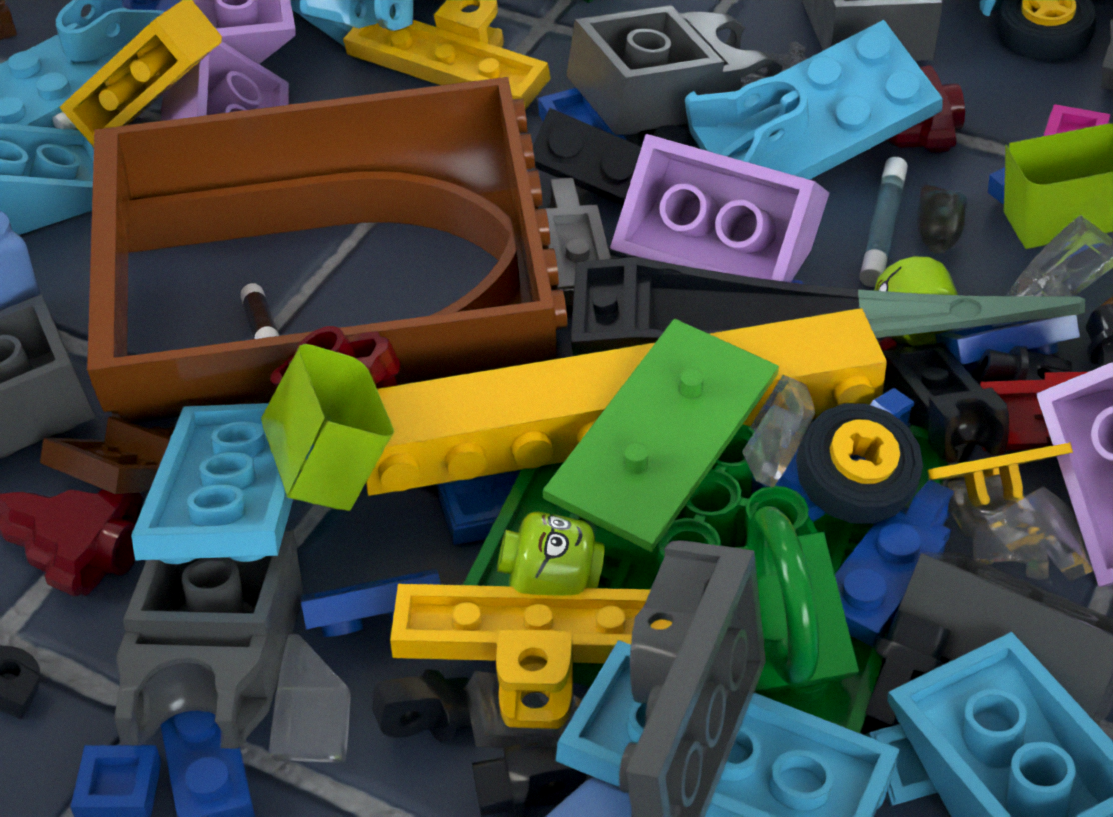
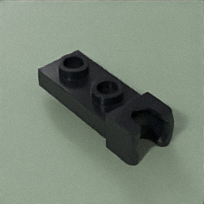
(948, 400)

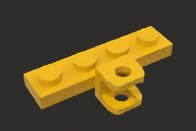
(453, 51)
(526, 635)

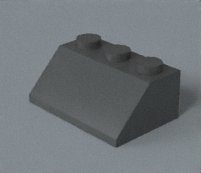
(987, 603)

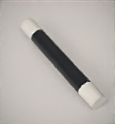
(258, 312)

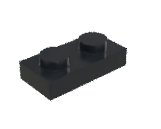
(586, 154)

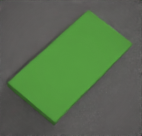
(661, 434)

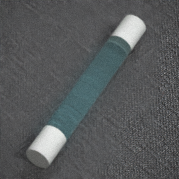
(883, 221)

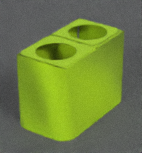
(1057, 180)
(339, 401)

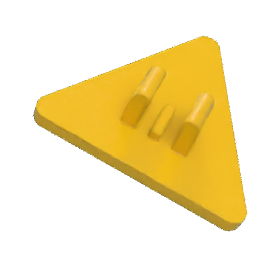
(1004, 465)

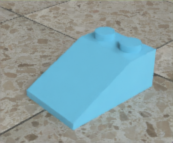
(44, 175)
(1006, 737)

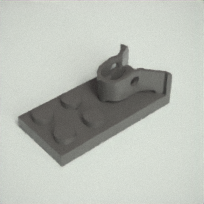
(692, 676)

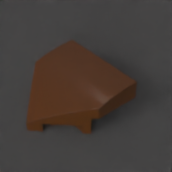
(118, 464)

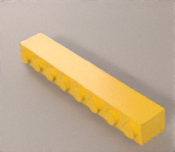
(544, 408)

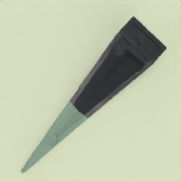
(637, 298)

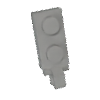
(574, 233)

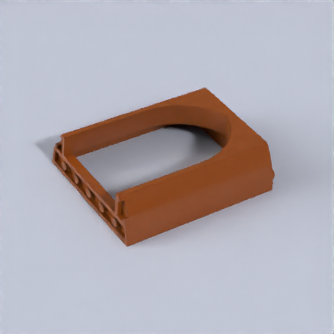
(402, 157)

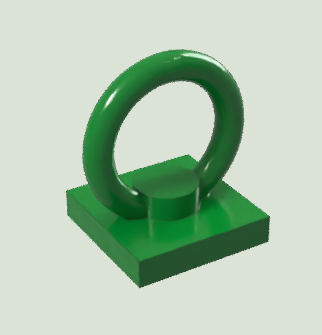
(799, 606)

